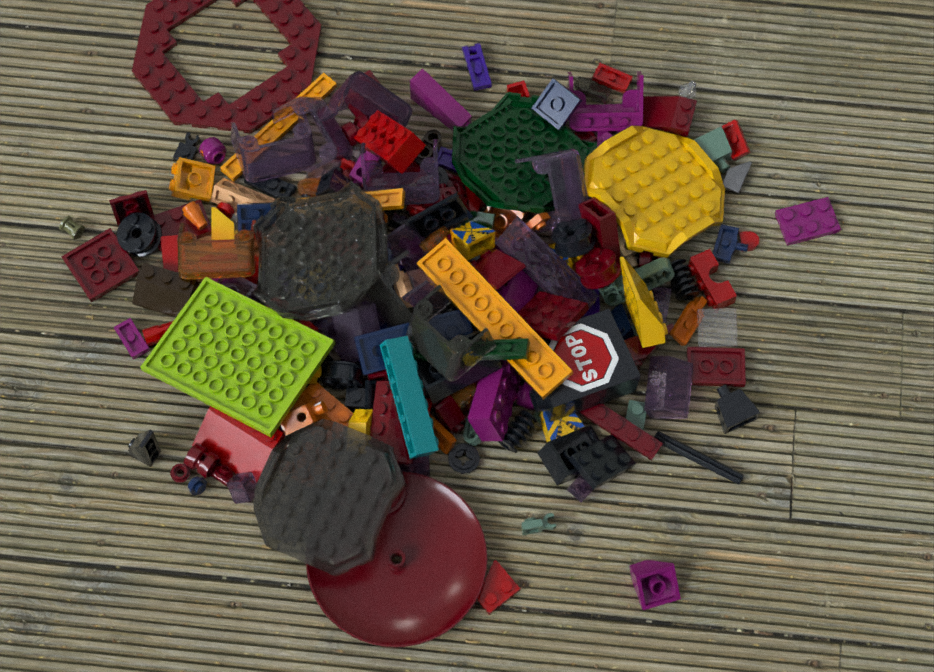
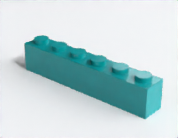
(409, 397)

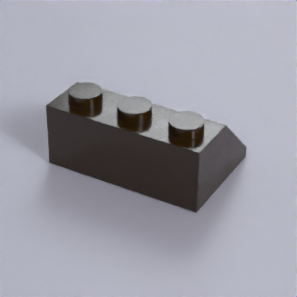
(162, 290)

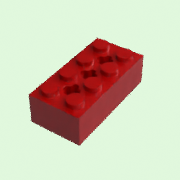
(390, 141)

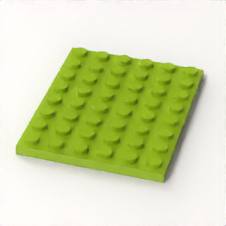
(238, 356)

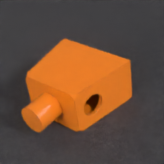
(303, 416)

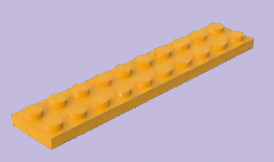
(489, 310)

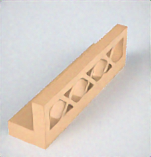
(234, 194)

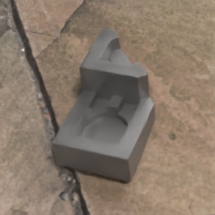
(736, 176)

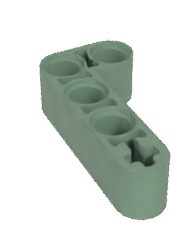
(657, 271)

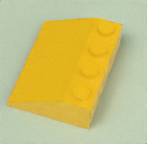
(642, 307)

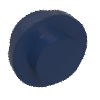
(197, 485)

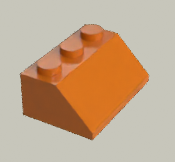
(336, 410)

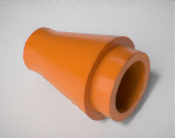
(194, 214)

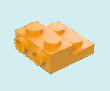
(192, 179)

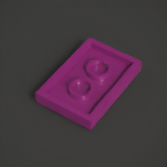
(807, 221)

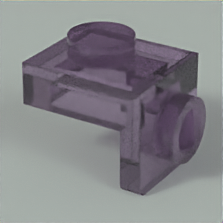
(580, 488)

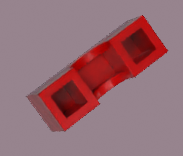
(717, 294)

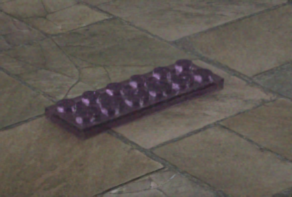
(543, 263)

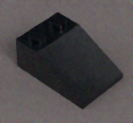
(557, 453)

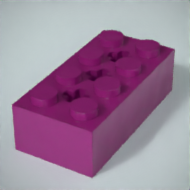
(494, 403)

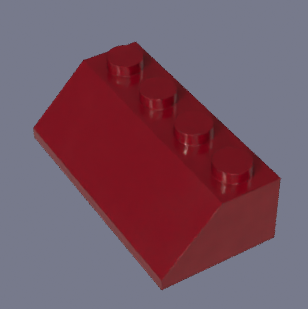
(386, 422)

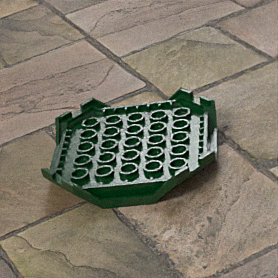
(489, 146)

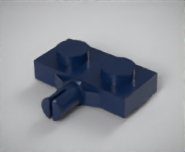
(727, 244)

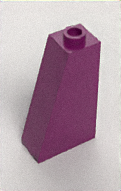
(438, 101)

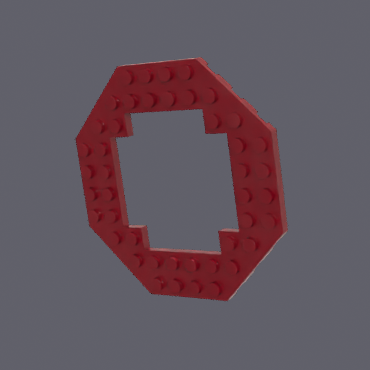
(252, 109)

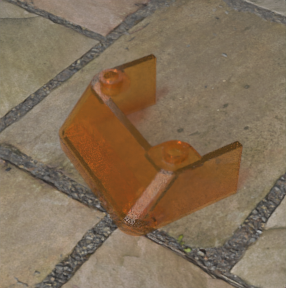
(217, 257)

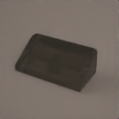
(592, 90)

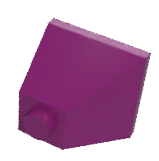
(654, 583)

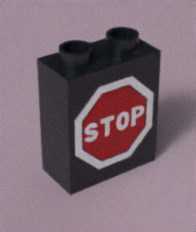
(599, 367)

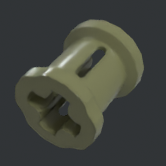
(72, 227)

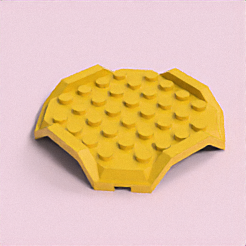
(657, 187)

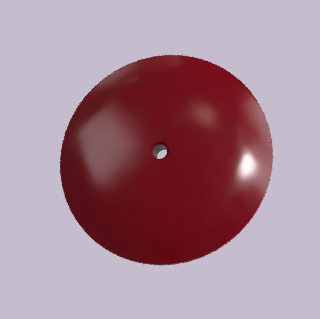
(432, 585)

